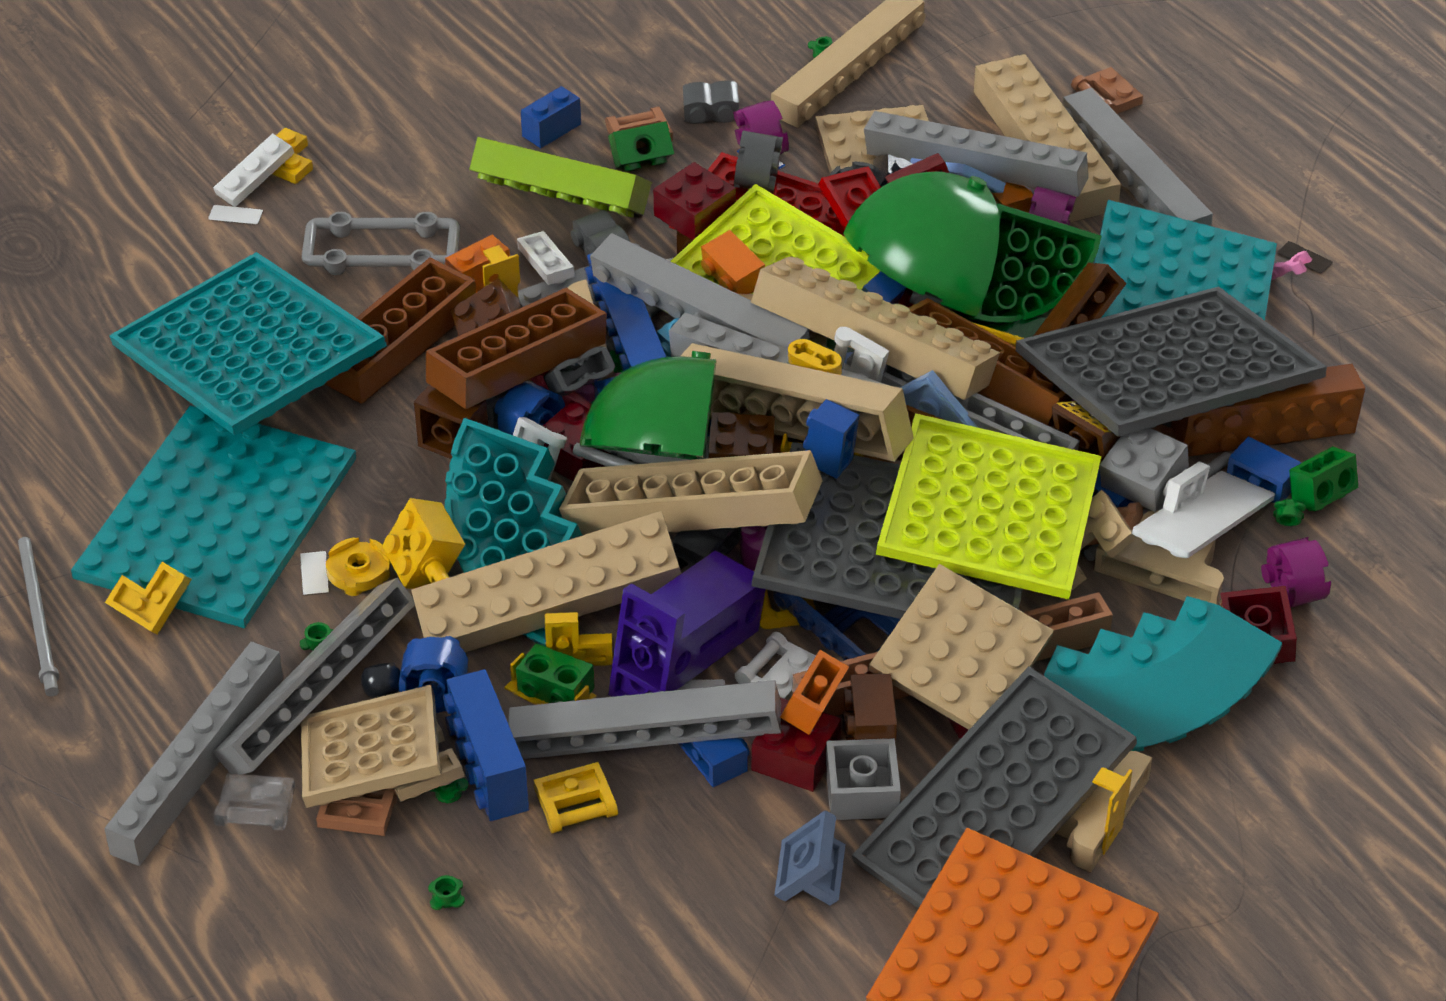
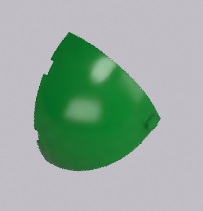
(932, 236)
(1033, 266)
(655, 408)

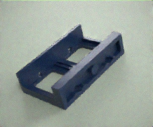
(833, 624)

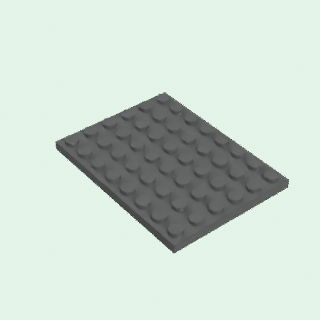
(1169, 360)
(835, 548)

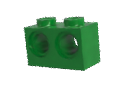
(1324, 478)
(553, 675)

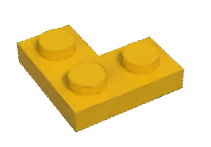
(296, 166)
(151, 604)
(564, 637)

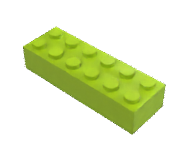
(560, 176)

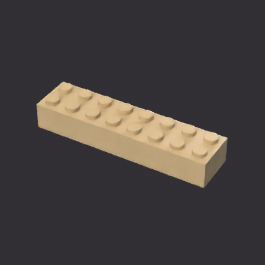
(1031, 112)
(913, 341)
(791, 392)
(697, 492)
(560, 578)

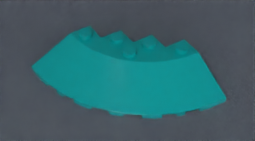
(503, 499)
(1169, 671)

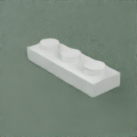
(253, 170)
(546, 258)

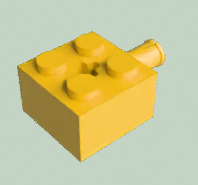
(423, 543)

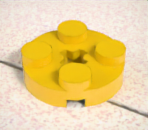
(357, 579)

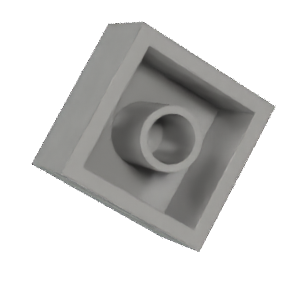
(1142, 466)
(862, 778)

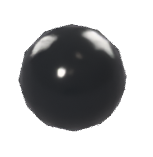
(380, 680)

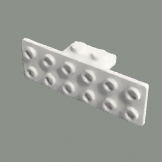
(1200, 510)

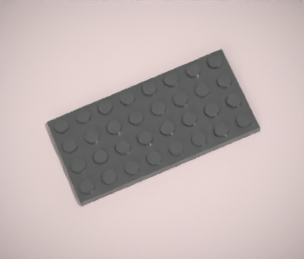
(1006, 778)

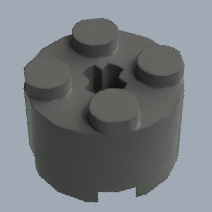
(758, 161)

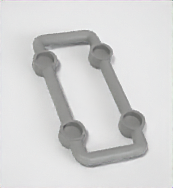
(341, 224)

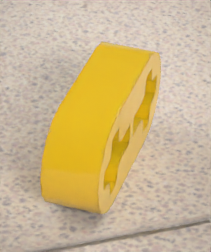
(814, 356)

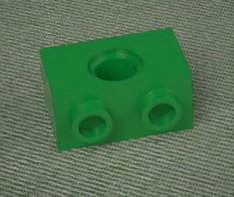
(656, 138)

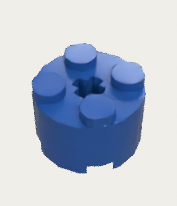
(527, 401)
(432, 663)

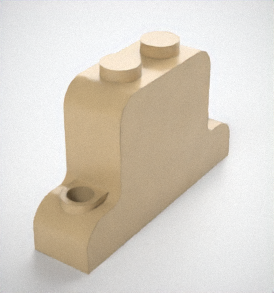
(1163, 572)
(1087, 824)

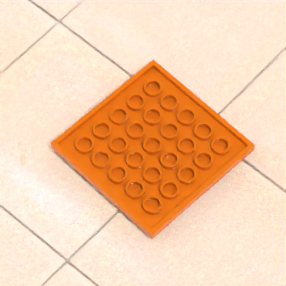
(1013, 932)

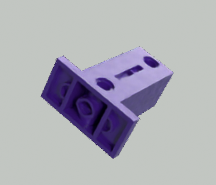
(683, 626)

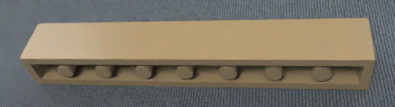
(847, 59)

